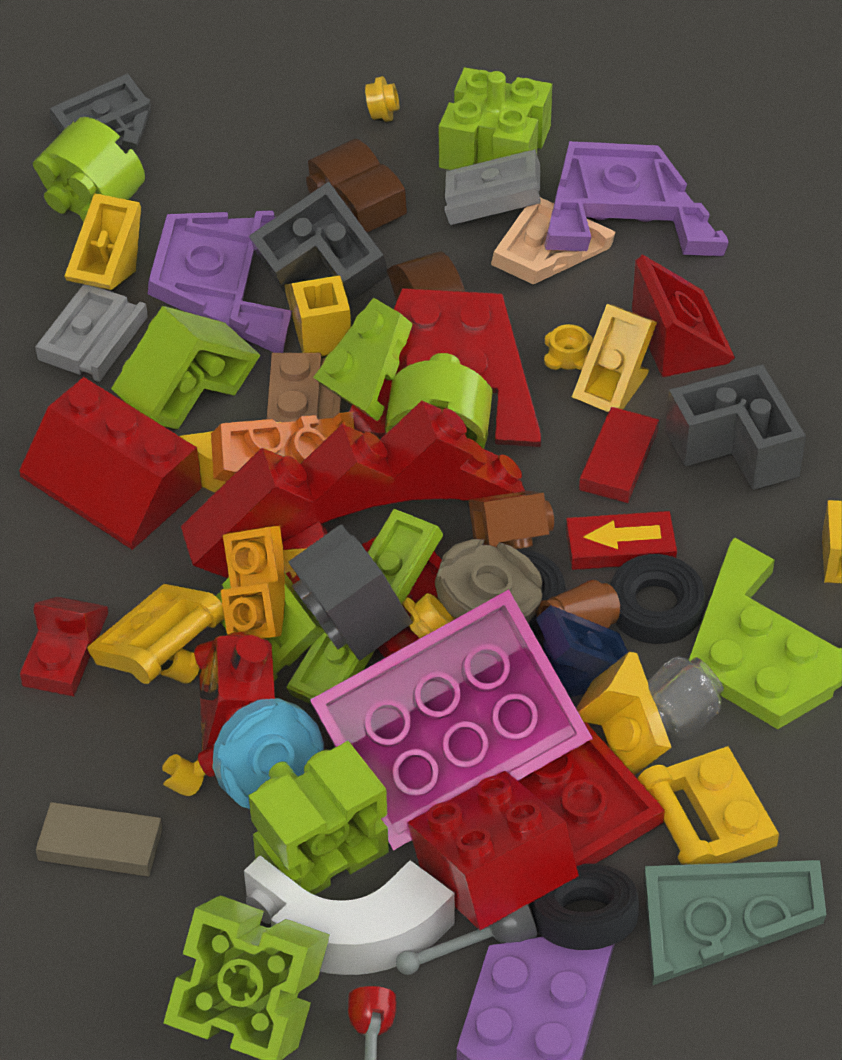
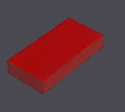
(619, 454)

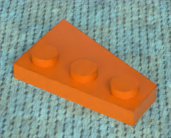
(238, 441)

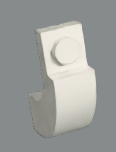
(366, 931)

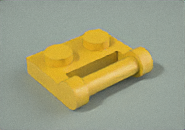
(156, 630)
(722, 802)

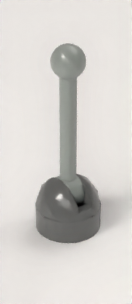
(510, 929)

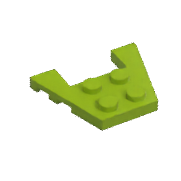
(756, 653)

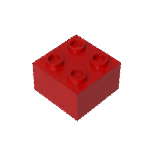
(494, 848)

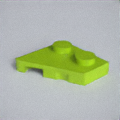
(366, 357)

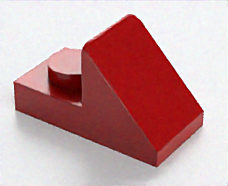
(61, 644)

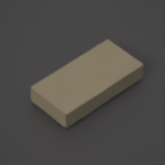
(99, 839)

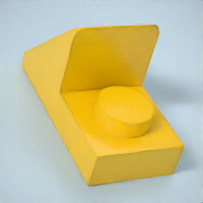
(615, 359)
(627, 713)

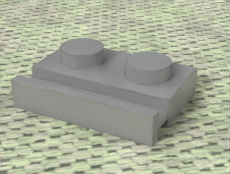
(492, 187)
(91, 332)

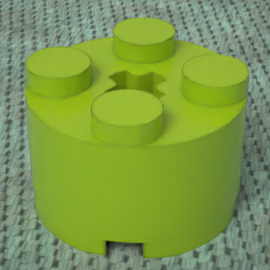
(86, 163)
(444, 385)

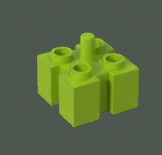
(493, 118)
(320, 819)
(246, 978)

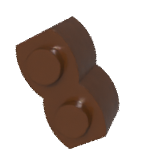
(362, 183)

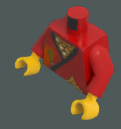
(233, 675)

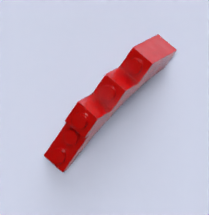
(348, 473)

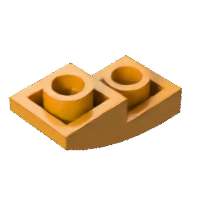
(256, 582)

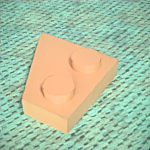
(524, 251)

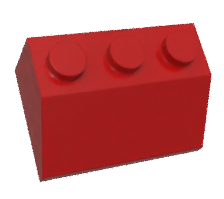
(111, 463)

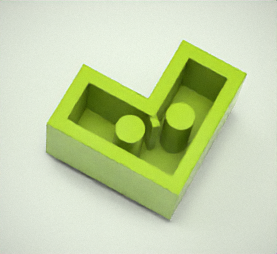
(180, 360)

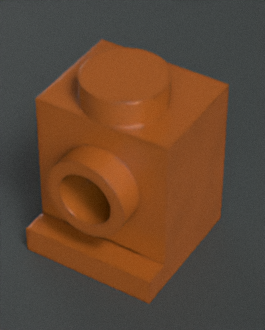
(511, 518)

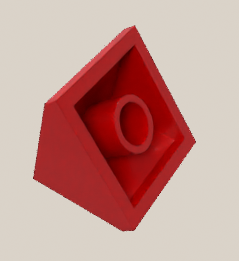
(686, 326)

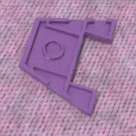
(626, 184)
(205, 272)

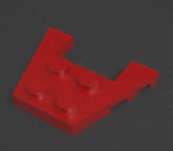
(481, 337)

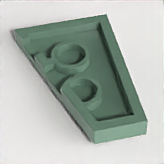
(726, 909)

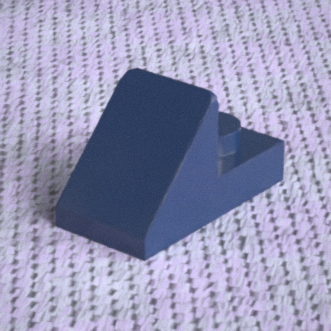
(578, 648)

